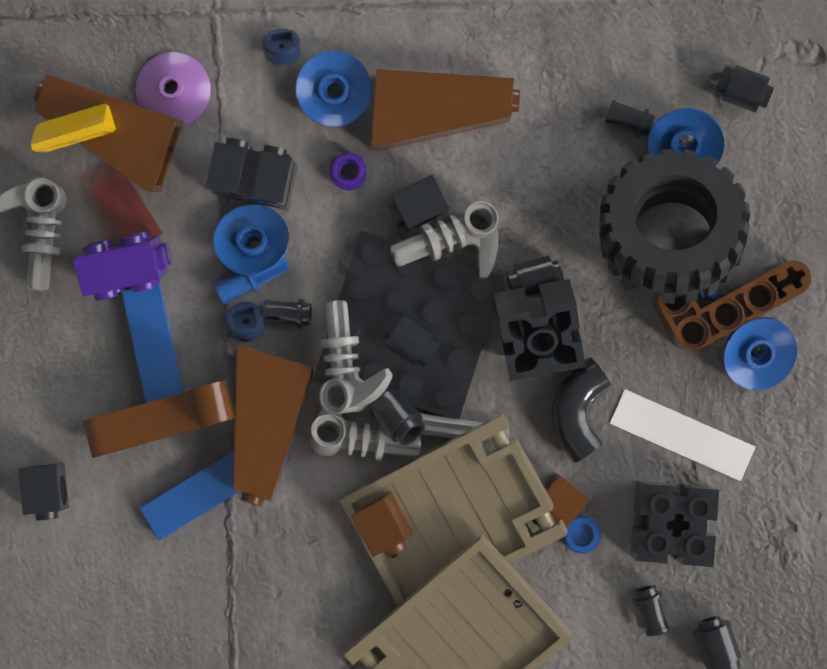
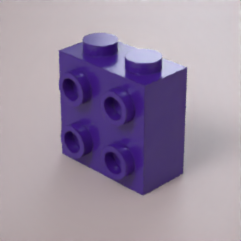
(109, 268)

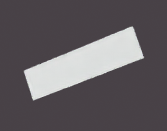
(682, 435)

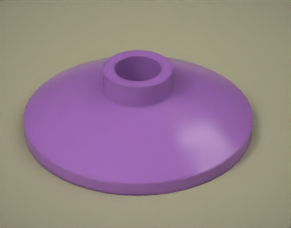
(193, 86)

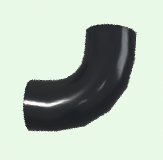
(573, 407)

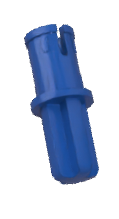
(238, 284)

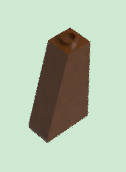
(435, 105)
(142, 138)
(267, 415)

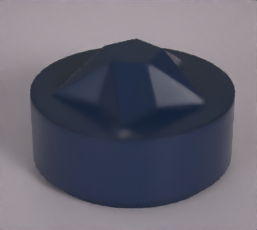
(281, 46)
(245, 321)

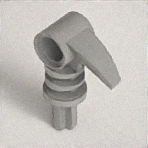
(43, 227)
(457, 232)
(344, 374)
(355, 438)

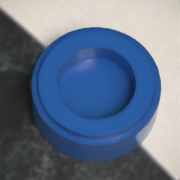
(582, 535)

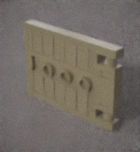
(455, 498)
(466, 620)

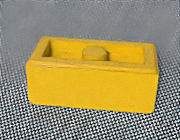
(72, 129)

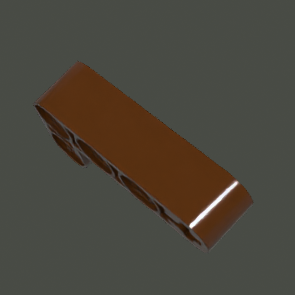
(737, 301)
(159, 419)

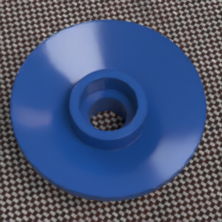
(328, 70)
(706, 133)
(246, 225)
(770, 363)

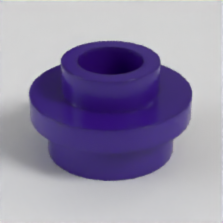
(344, 160)

